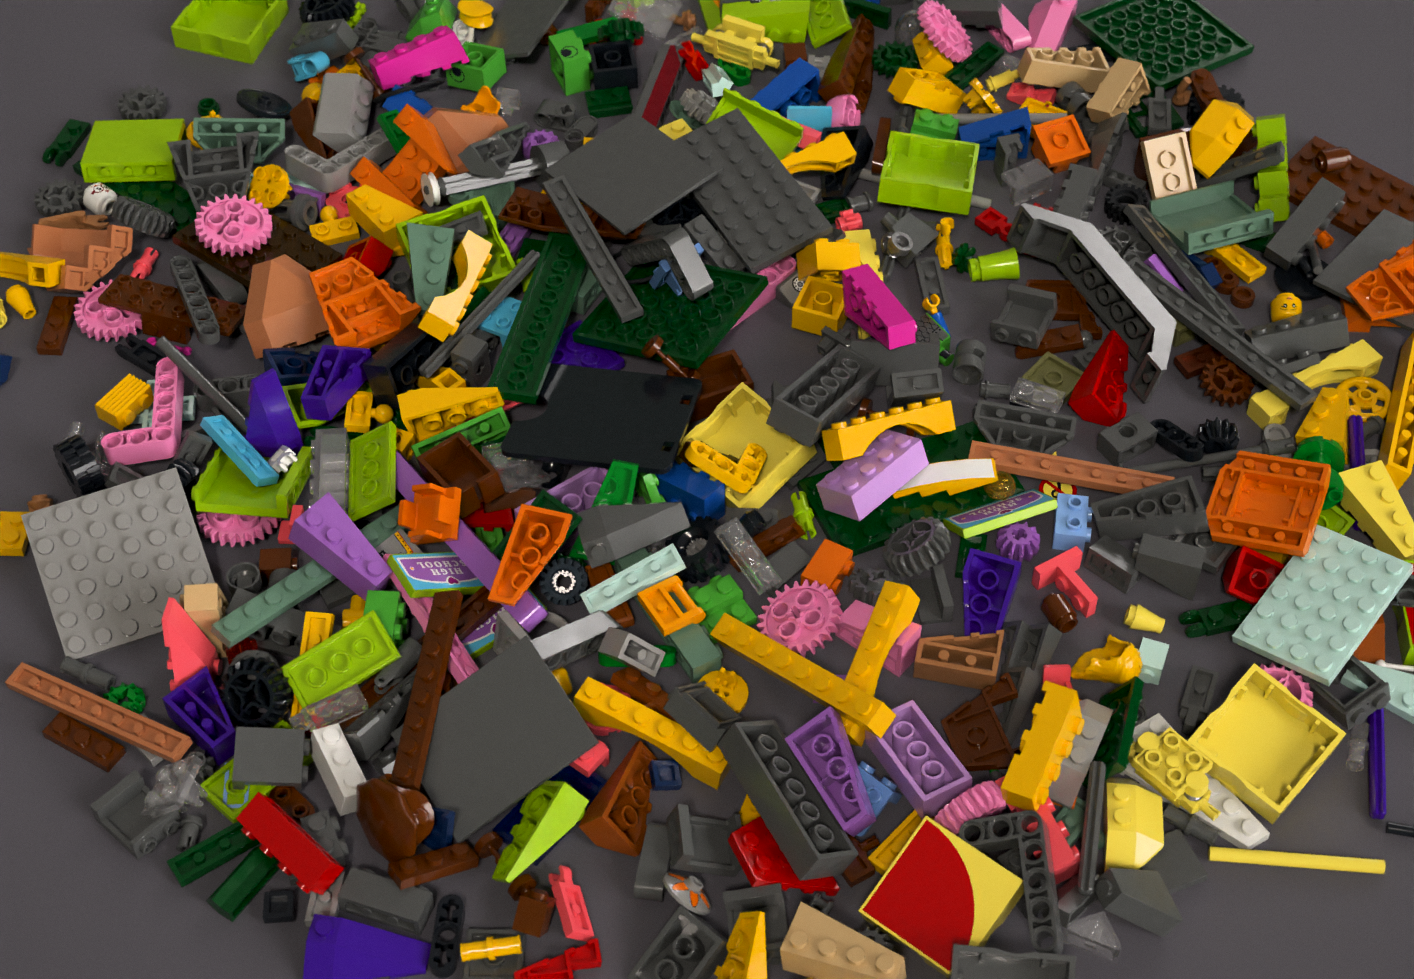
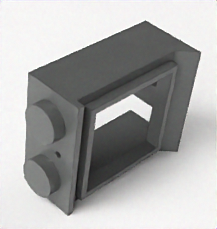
(1360, 707)
(701, 713)

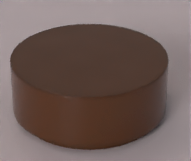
(1242, 297)

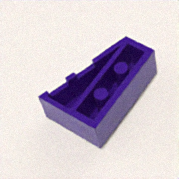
(333, 380)
(202, 716)

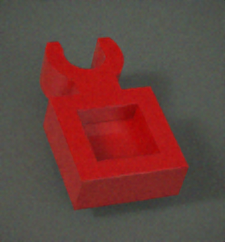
(694, 60)
(993, 222)

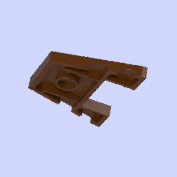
(1070, 304)
(977, 732)

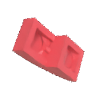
(1020, 91)

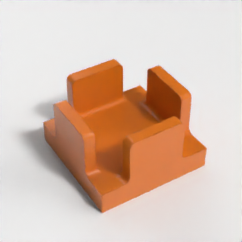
(1059, 143)
(432, 515)

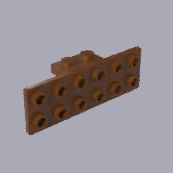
(163, 308)

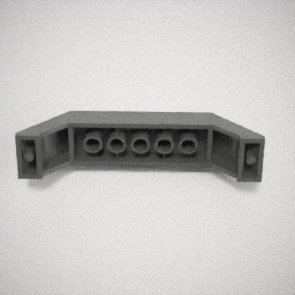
(1105, 284)

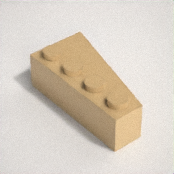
(1059, 67)
(830, 950)

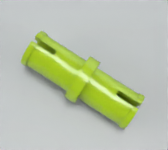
(803, 514)

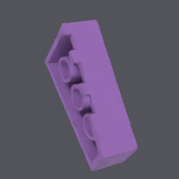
(832, 767)

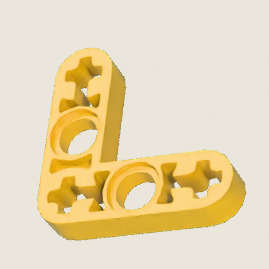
(731, 474)

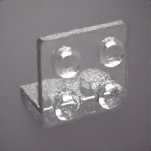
(514, 472)

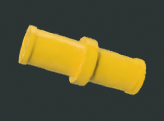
(491, 948)

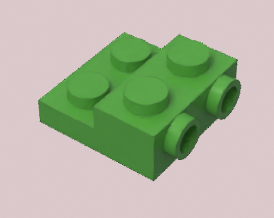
(934, 125)
(721, 597)

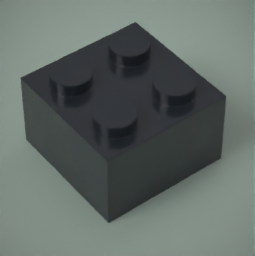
(613, 65)

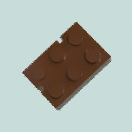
(719, 378)
(461, 466)

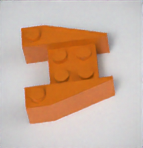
(420, 155)

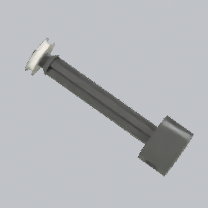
(541, 158)

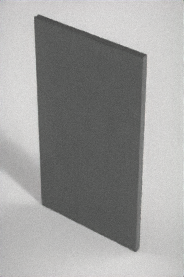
(521, 25)

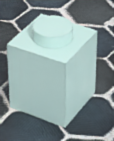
(1153, 659)

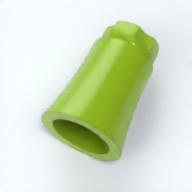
(995, 266)

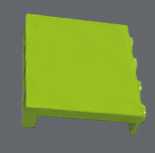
(776, 131)
(131, 150)
(229, 491)

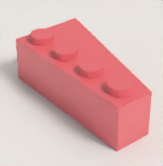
(1065, 858)

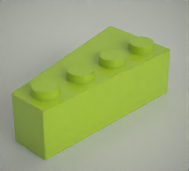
(783, 19)

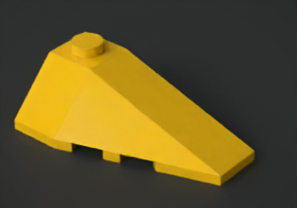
(746, 949)

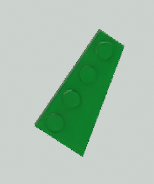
(615, 490)

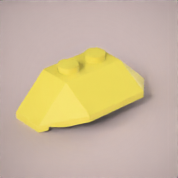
(1131, 824)

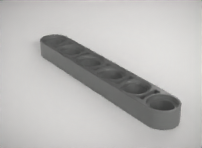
(189, 300)

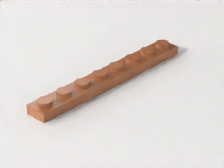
(1065, 469)
(99, 713)

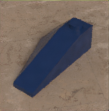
(290, 366)

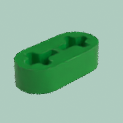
(738, 74)

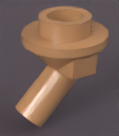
(688, 20)
(1182, 94)
(39, 502)

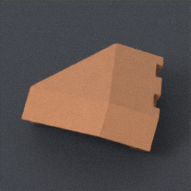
(463, 128)
(85, 251)
(282, 306)

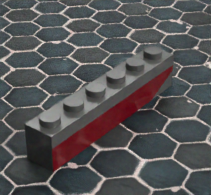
(661, 85)

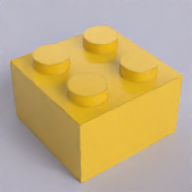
(827, 259)
(819, 306)

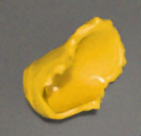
(1111, 664)

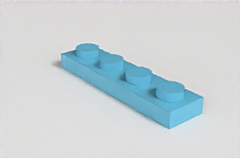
(239, 450)

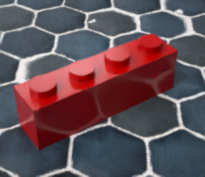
(290, 844)

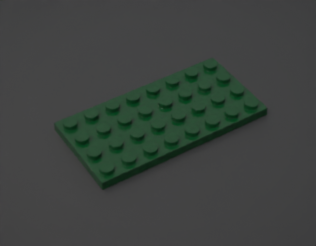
(893, 513)

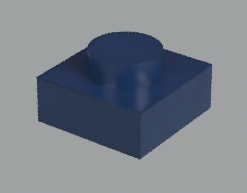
(665, 775)

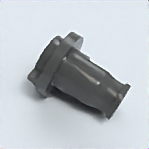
(300, 211)

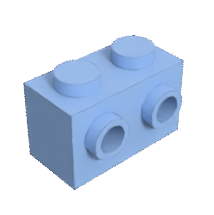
(1071, 522)

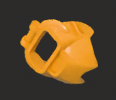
(484, 102)

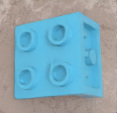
(812, 116)
(501, 318)

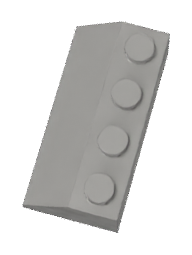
(343, 110)

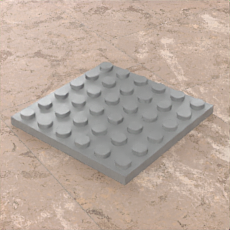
(116, 561)

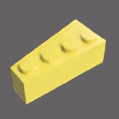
(1379, 509)

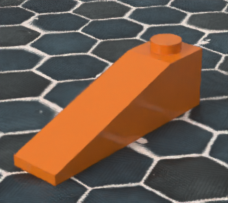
(529, 548)

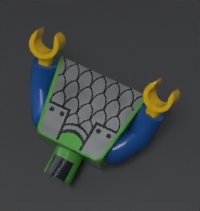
(934, 324)

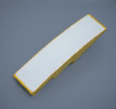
(952, 476)

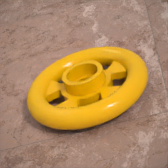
(1370, 400)

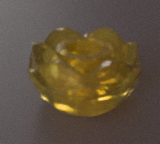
(1002, 488)

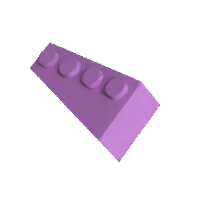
(340, 547)

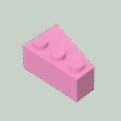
(904, 648)

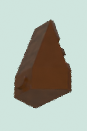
(303, 121)

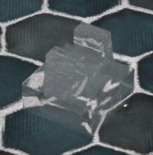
(509, 99)

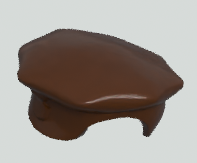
(393, 817)

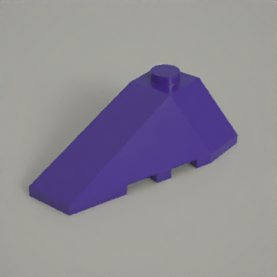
(270, 417)
(988, 591)

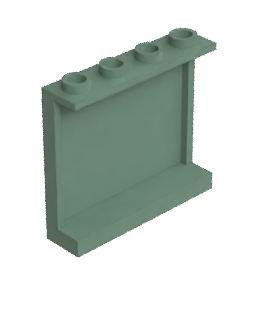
(1209, 218)

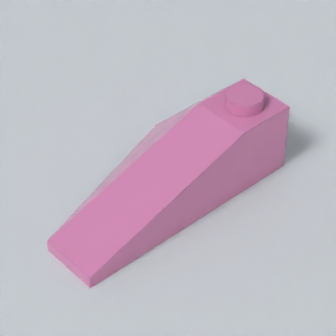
(1050, 22)

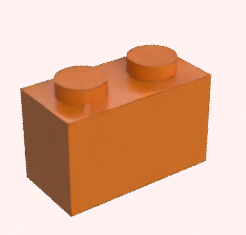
(829, 566)

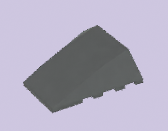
(215, 170)

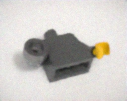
(911, 236)

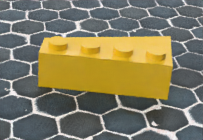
(1043, 748)

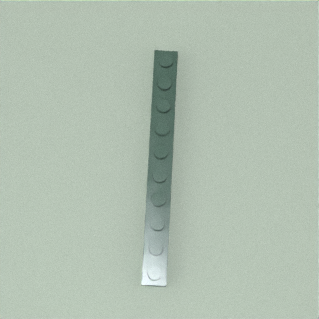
(293, 589)

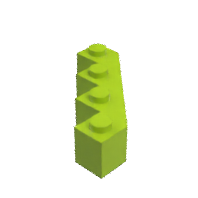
(1272, 180)

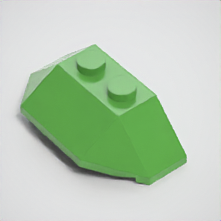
(431, 15)
(477, 431)

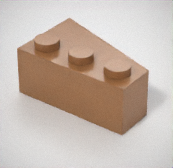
(960, 660)

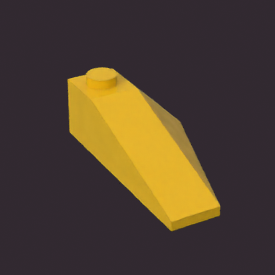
(438, 409)

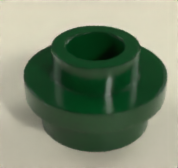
(207, 105)

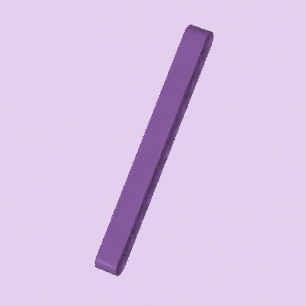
(473, 551)

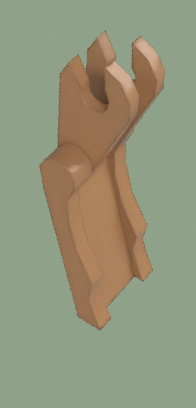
(75, 220)

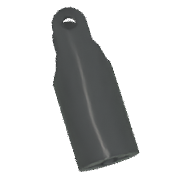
(395, 672)

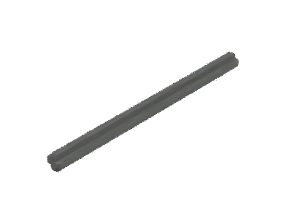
(480, 313)

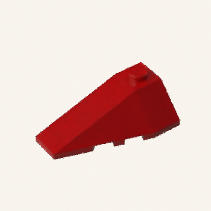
(371, 254)
(1101, 387)
(1250, 574)

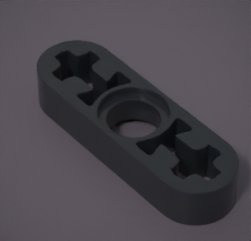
(1178, 441)
(451, 947)

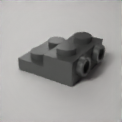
(1216, 552)
(323, 830)

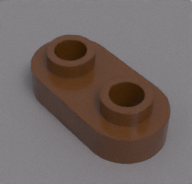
(1229, 278)
(292, 803)

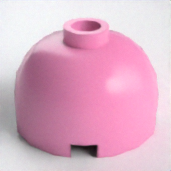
(844, 111)

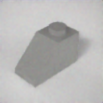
(631, 651)

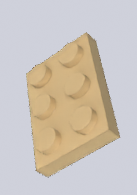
(1168, 165)

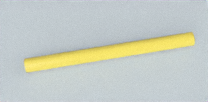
(1296, 860)

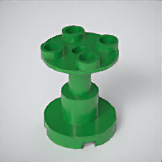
(1327, 452)

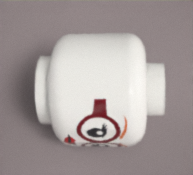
(99, 199)

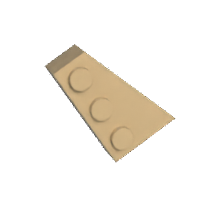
(1118, 91)
(205, 606)

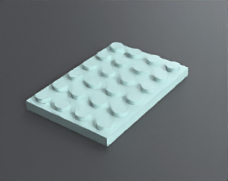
(1323, 605)

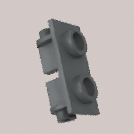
(903, 118)

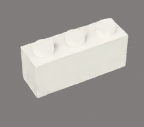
(336, 766)

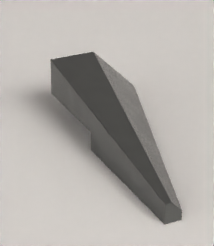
(493, 155)
(1026, 653)

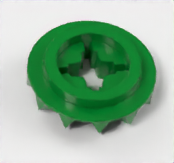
(135, 696)

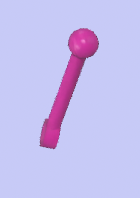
(186, 350)

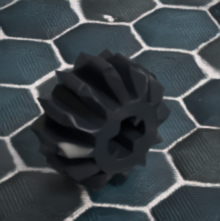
(1218, 435)

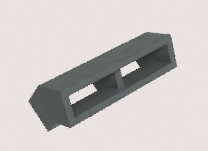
(1071, 902)

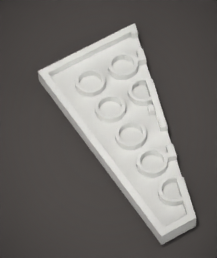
(1235, 820)

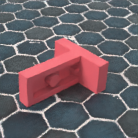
(1062, 572)

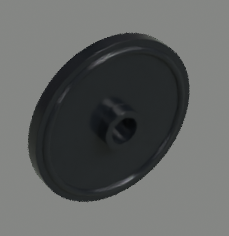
(263, 103)
(1299, 280)

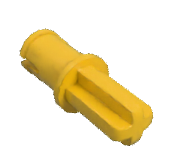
(944, 250)

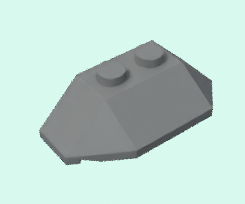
(1085, 745)

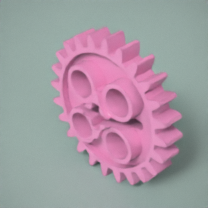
(944, 31)
(233, 225)
(103, 319)
(234, 527)
(801, 617)

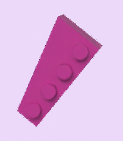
(876, 308)

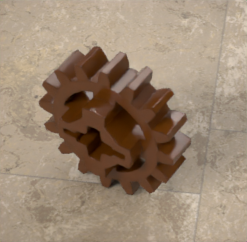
(1226, 382)

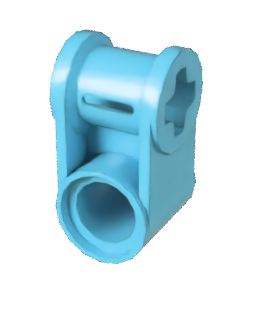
(308, 65)

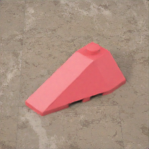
(187, 646)

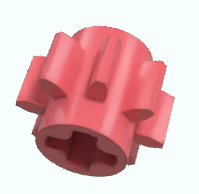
(849, 221)

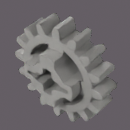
(698, 104)

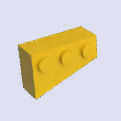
(926, 90)
(379, 213)
(1328, 418)

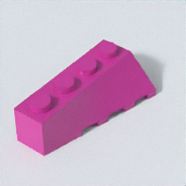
(417, 57)

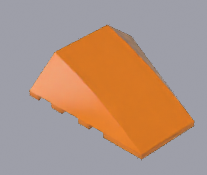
(1388, 289)
(360, 306)

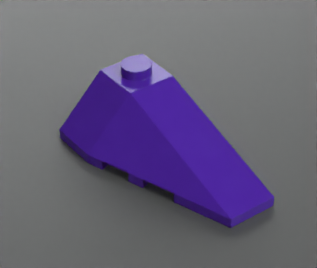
(358, 951)

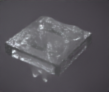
(173, 787)

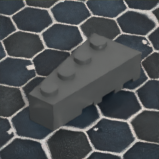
(972, 11)
(1305, 224)

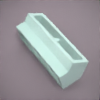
(716, 80)

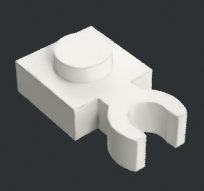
(282, 459)

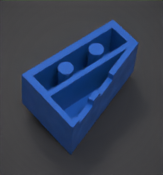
(987, 130)

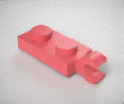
(571, 906)

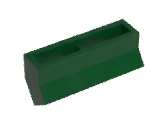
(243, 884)

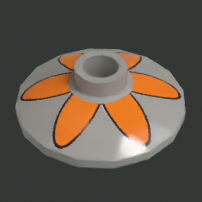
(687, 892)

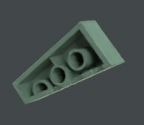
(430, 261)

